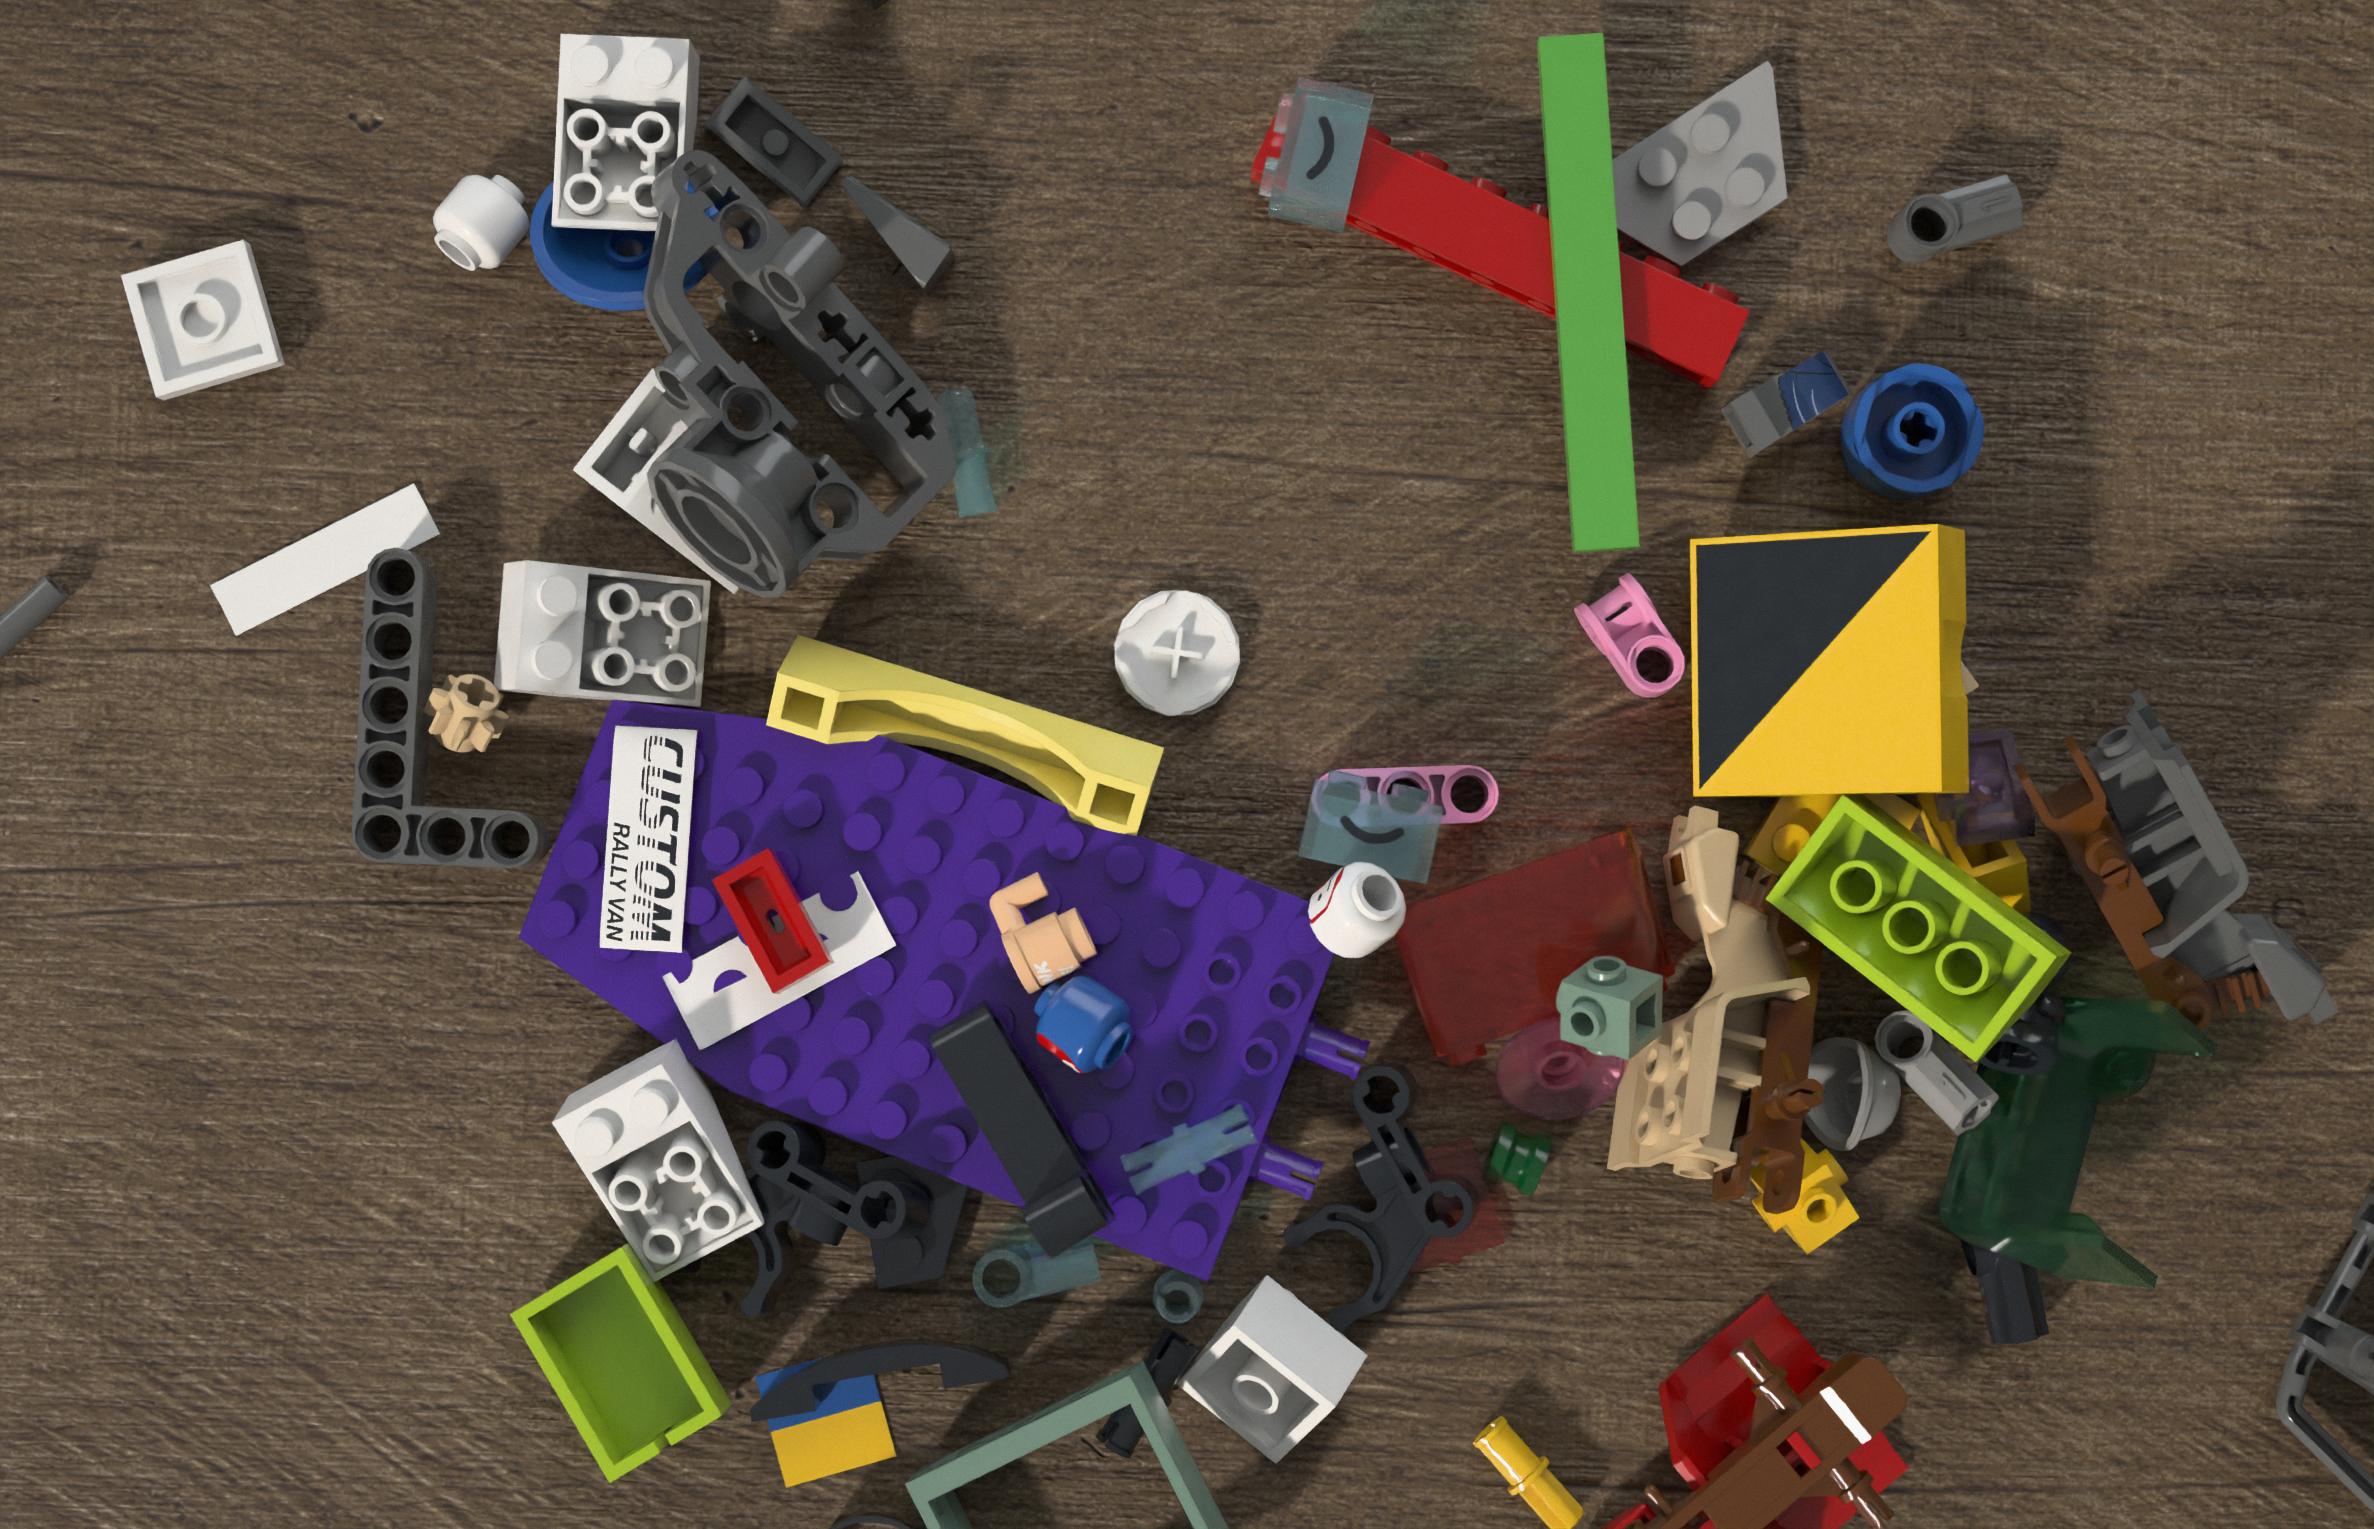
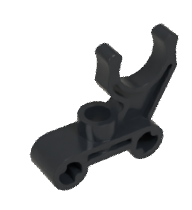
(1404, 1192)
(815, 1202)

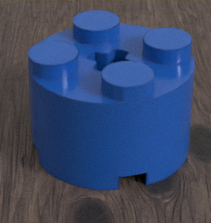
(1941, 414)

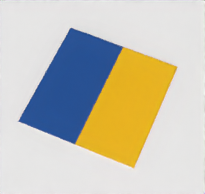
(836, 1437)

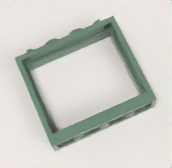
(934, 1483)

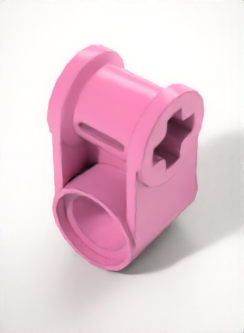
(1630, 634)

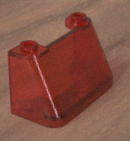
(1500, 946)

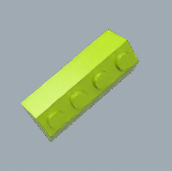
(1917, 925)

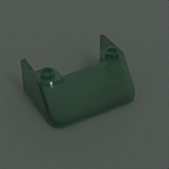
(2022, 1162)

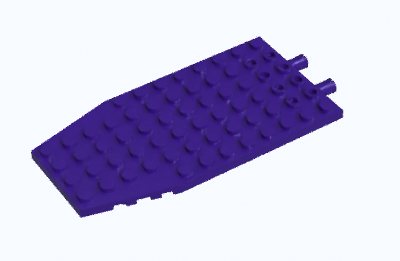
(1203, 957)

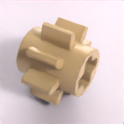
(466, 713)

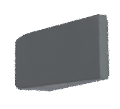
(773, 141)
(914, 246)

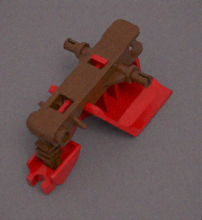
(1774, 1433)

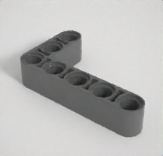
(411, 737)

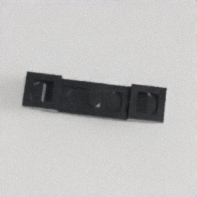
(958, 1362)

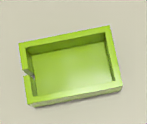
(621, 1361)

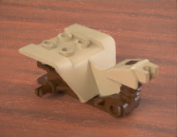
(1735, 1067)

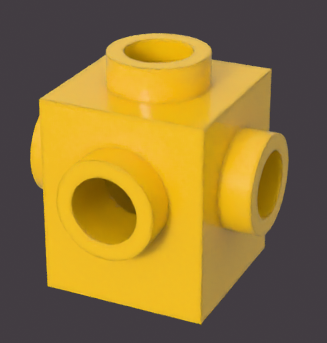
(1822, 1204)

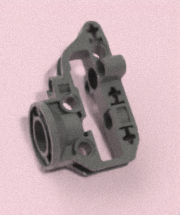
(751, 494)

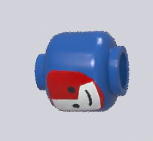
(1083, 1024)

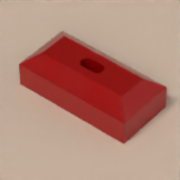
(750, 896)

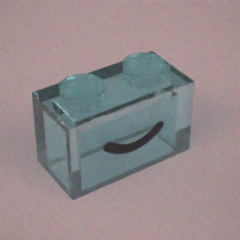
(1318, 155)
(1366, 826)

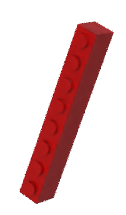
(1509, 252)

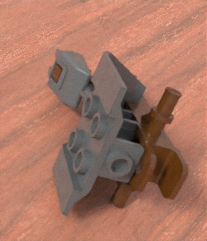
(2170, 876)

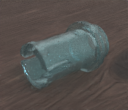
(1182, 1281)

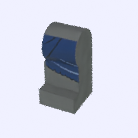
(1785, 403)

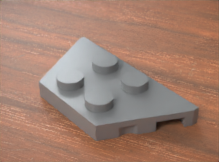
(1704, 173)

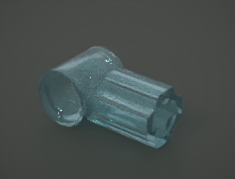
(1038, 1271)

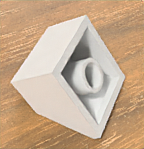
(1272, 1370)

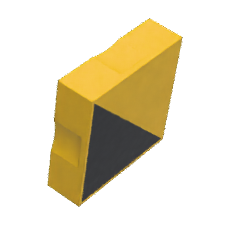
(1829, 663)

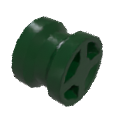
(1516, 1158)

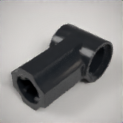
(2008, 1296)

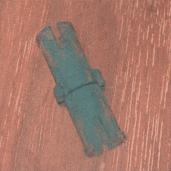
(1189, 1149)

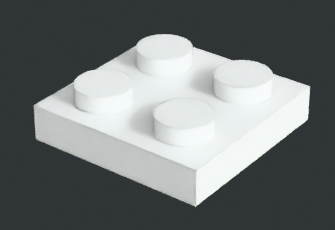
(202, 320)

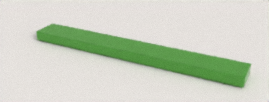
(1587, 293)

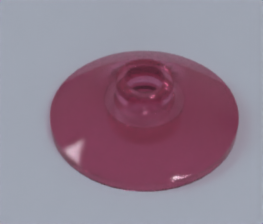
(1552, 1076)

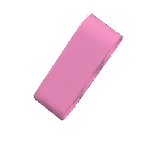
(1438, 781)

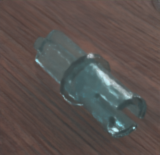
(972, 476)

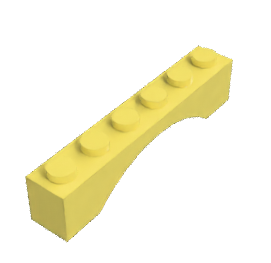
(854, 697)

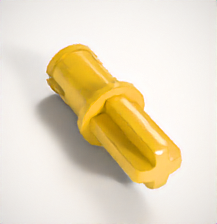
(1528, 1475)

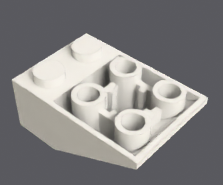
(620, 121)
(625, 452)
(601, 634)
(660, 1159)

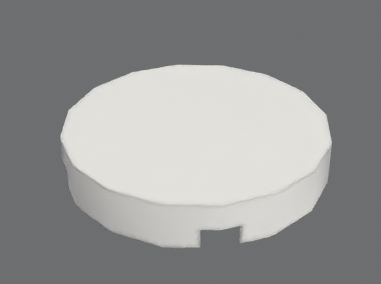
(1177, 653)

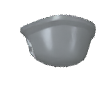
(1858, 1095)

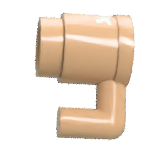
(1046, 946)

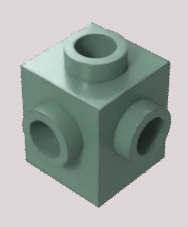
(1610, 1007)

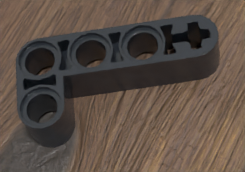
(1023, 1129)

